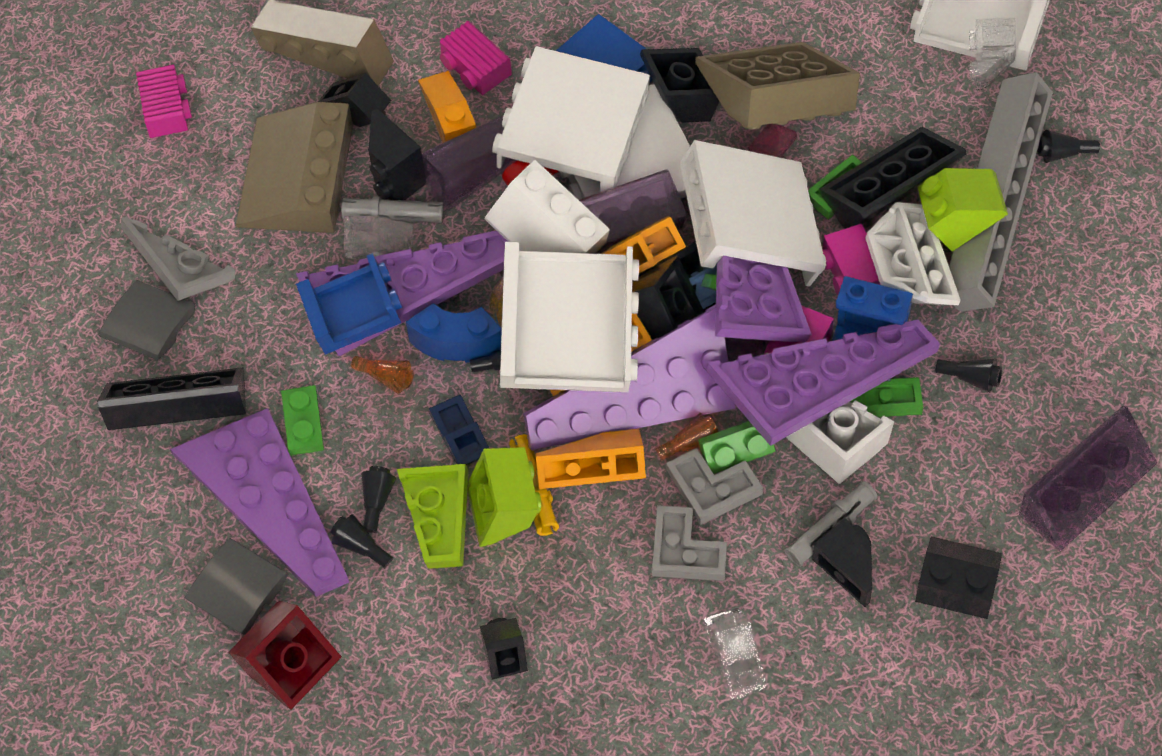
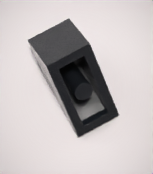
(361, 95)
(847, 559)
(504, 647)

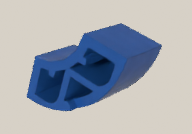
(454, 335)

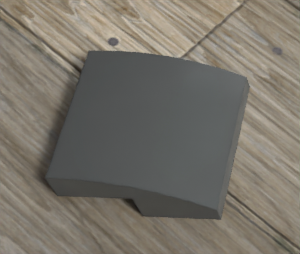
(146, 320)
(236, 586)

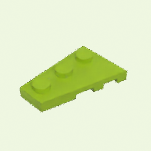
(438, 511)

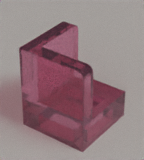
(773, 140)

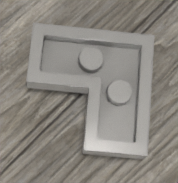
(711, 493)
(680, 556)

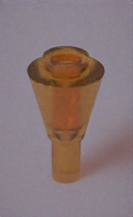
(391, 373)
(688, 437)

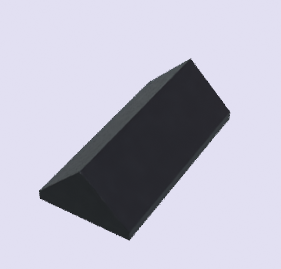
(889, 176)
(173, 399)

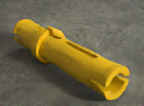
(546, 517)

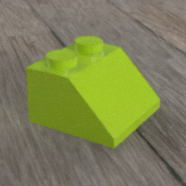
(961, 204)
(502, 494)

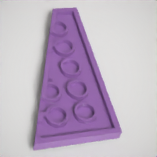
(427, 274)
(757, 302)
(815, 377)
(668, 388)
(261, 487)

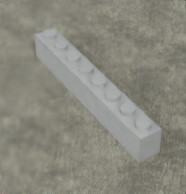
(1010, 153)

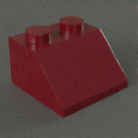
(285, 653)

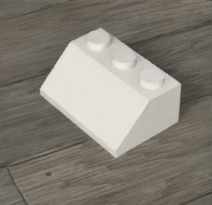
(545, 216)

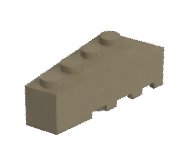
(324, 39)

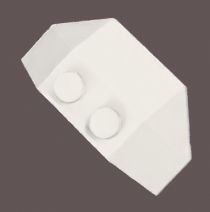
(911, 256)

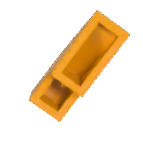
(651, 243)

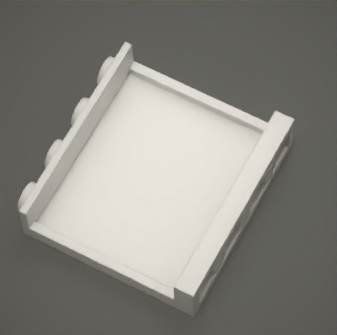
(948, 23)
(573, 116)
(654, 148)
(751, 209)
(568, 320)

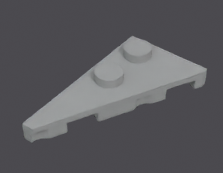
(176, 264)

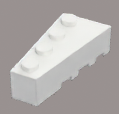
(843, 439)

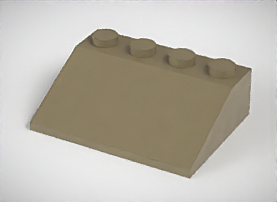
(780, 84)
(297, 169)

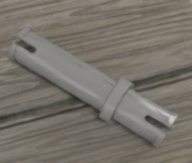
(394, 209)
(846, 508)

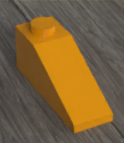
(447, 105)
(593, 460)

